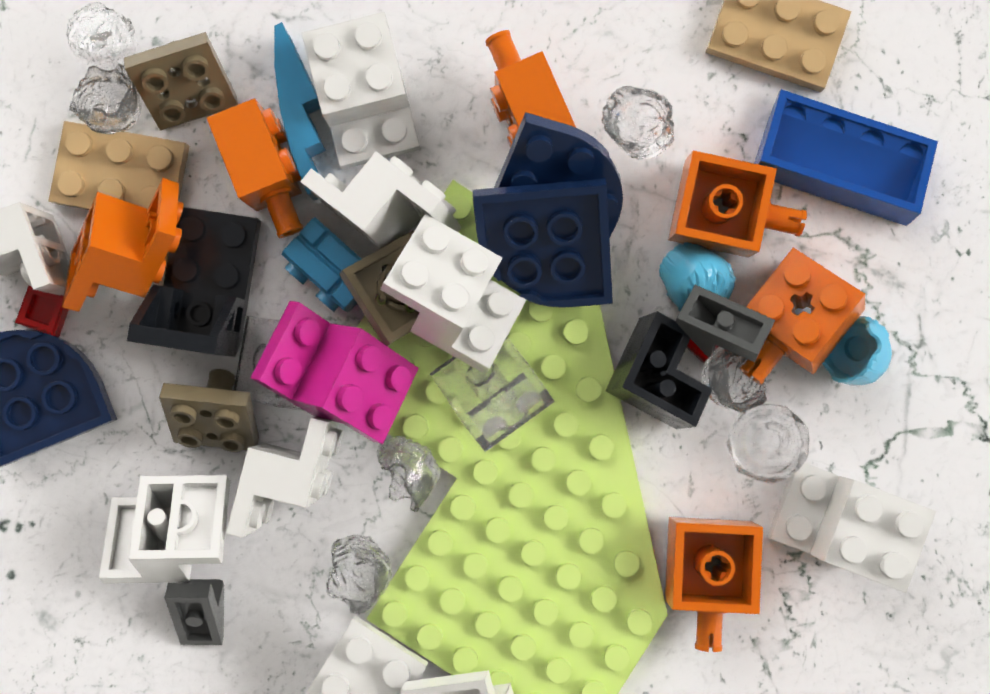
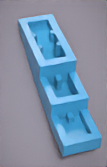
(296, 102)

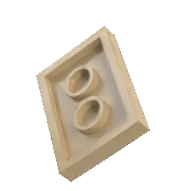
(781, 38)
(113, 164)

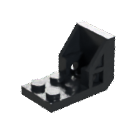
(203, 286)

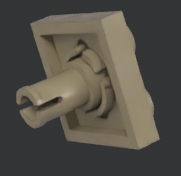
(180, 74)
(364, 283)
(210, 414)

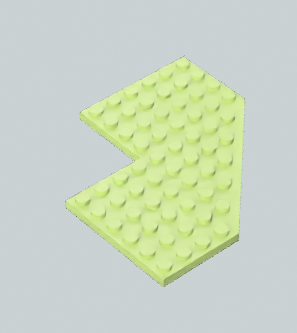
(543, 538)

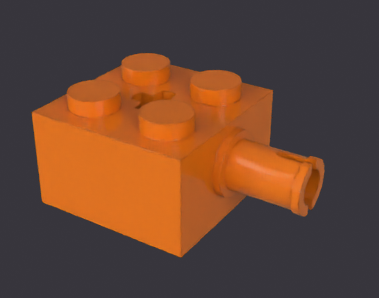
(523, 86)
(258, 162)
(747, 194)
(806, 336)
(731, 585)

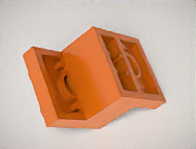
(123, 245)

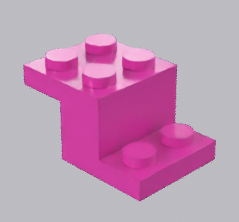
(335, 372)

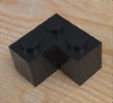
(650, 377)

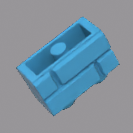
(320, 258)

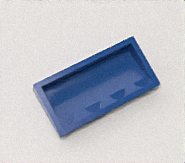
(847, 158)

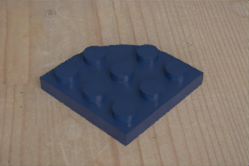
(560, 153)
(549, 240)
(46, 394)

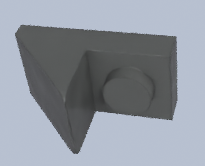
(723, 323)
(197, 611)

